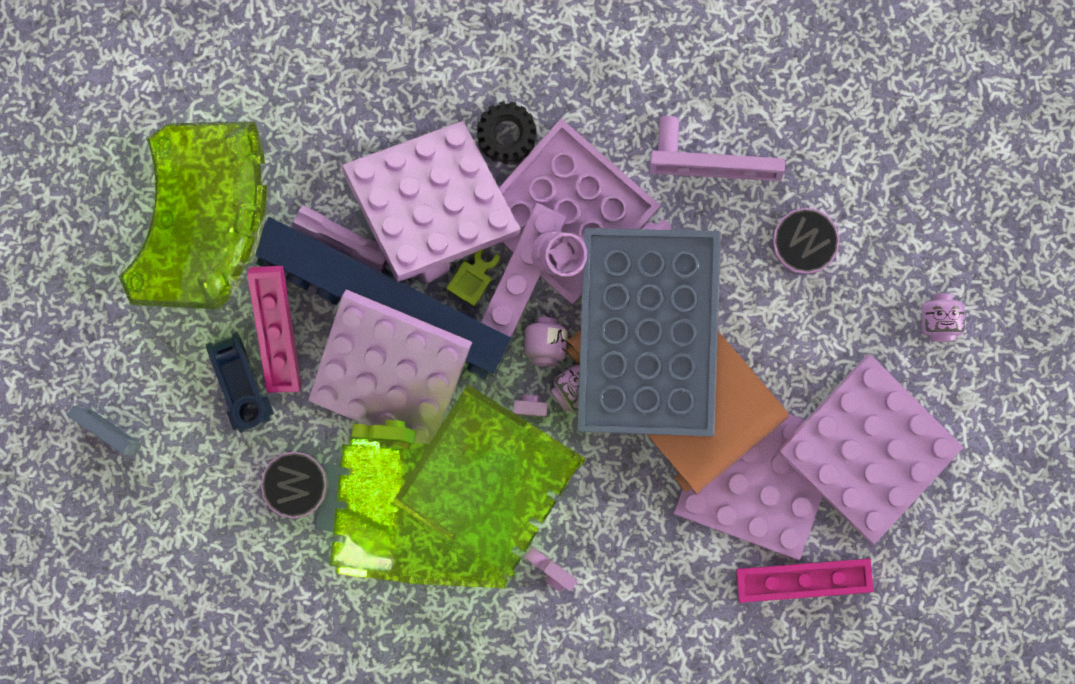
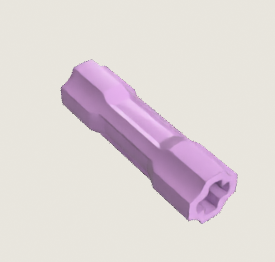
(339, 238)

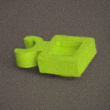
(471, 281)
(392, 431)

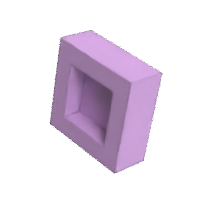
(530, 406)

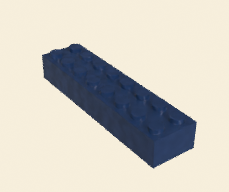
(332, 272)

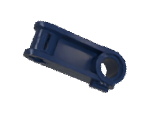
(238, 383)

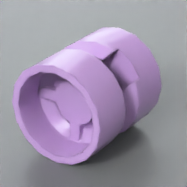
(559, 253)

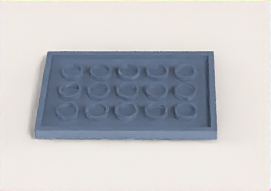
(649, 331)

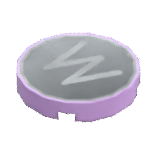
(805, 241)
(294, 485)

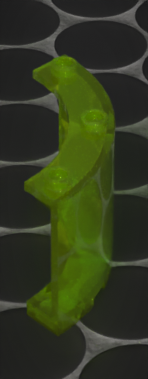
(203, 215)

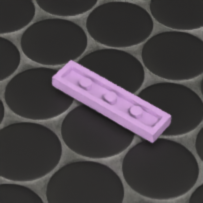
(521, 273)

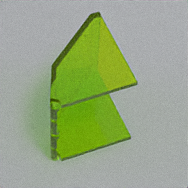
(486, 482)
(381, 538)

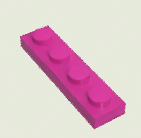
(274, 329)
(804, 580)

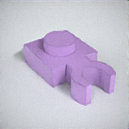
(557, 576)

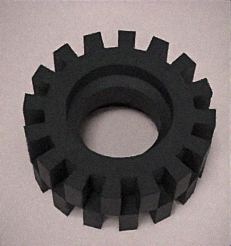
(501, 113)

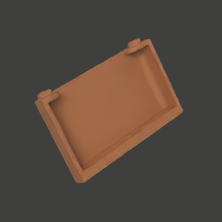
(743, 418)

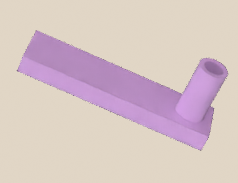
(671, 162)

